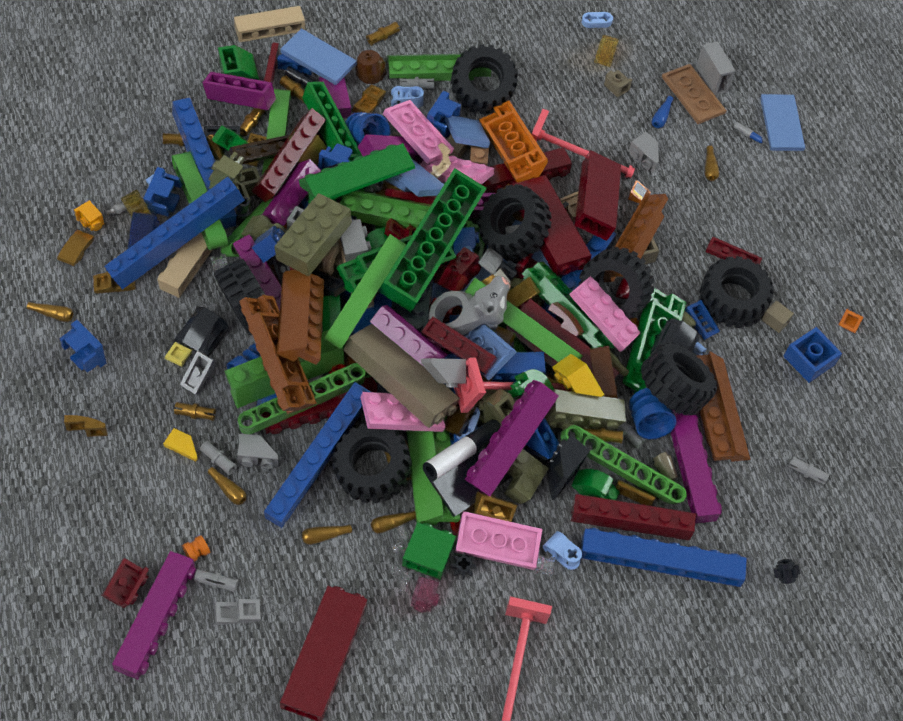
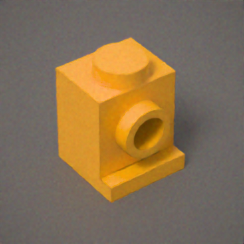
(89, 216)

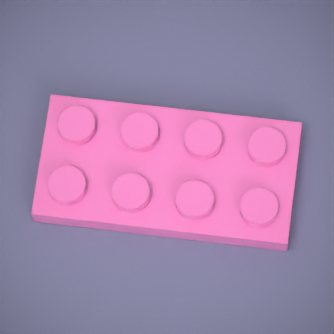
(417, 130)
(475, 171)
(605, 313)
(386, 412)
(498, 540)

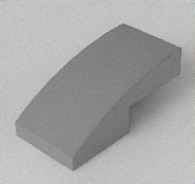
(237, 612)

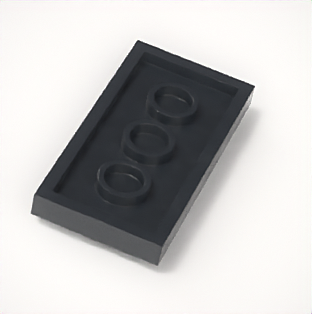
(420, 314)

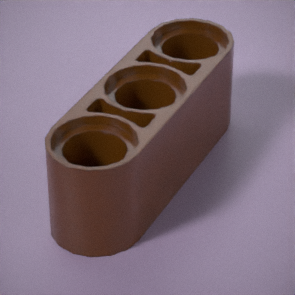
(603, 370)

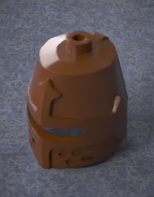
(370, 67)

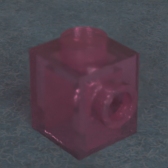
(425, 594)

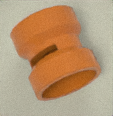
(196, 548)

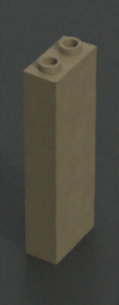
(401, 375)

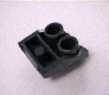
(202, 331)
(677, 332)

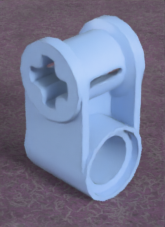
(413, 93)
(561, 549)

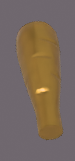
(711, 165)
(56, 312)
(229, 488)
(388, 522)
(320, 534)

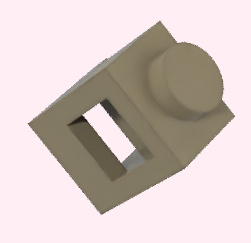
(617, 83)

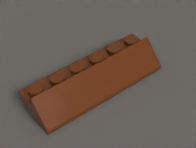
(640, 228)
(300, 317)
(285, 375)
(721, 416)

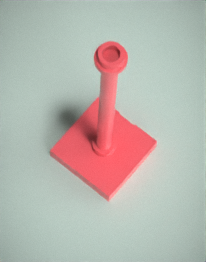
(539, 134)
(475, 388)
(528, 612)

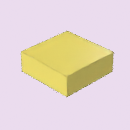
(178, 354)

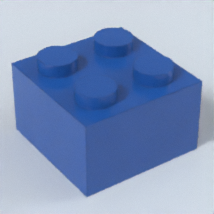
(812, 354)

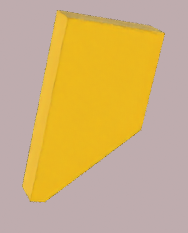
(181, 443)

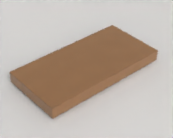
(694, 93)

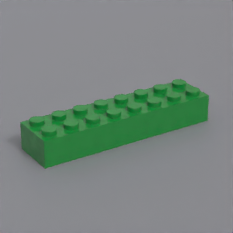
(432, 240)

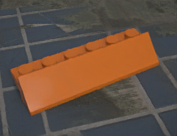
(514, 142)

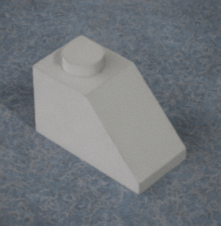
(446, 370)

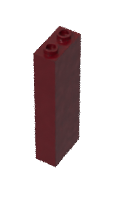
(598, 195)
(564, 245)
(538, 314)
(324, 653)

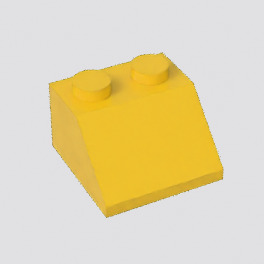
(576, 376)

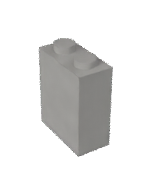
(715, 68)

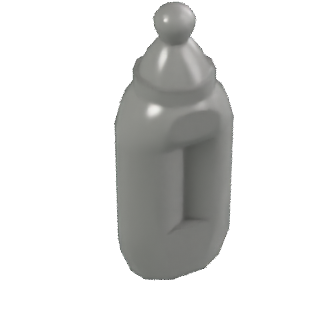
(116, 209)

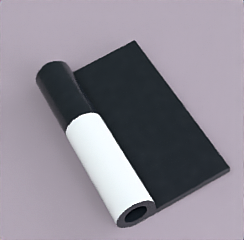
(450, 468)

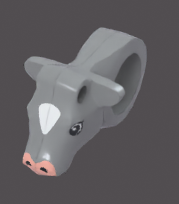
(483, 308)

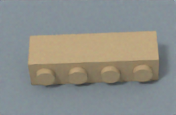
(269, 23)
(184, 266)

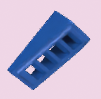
(700, 307)

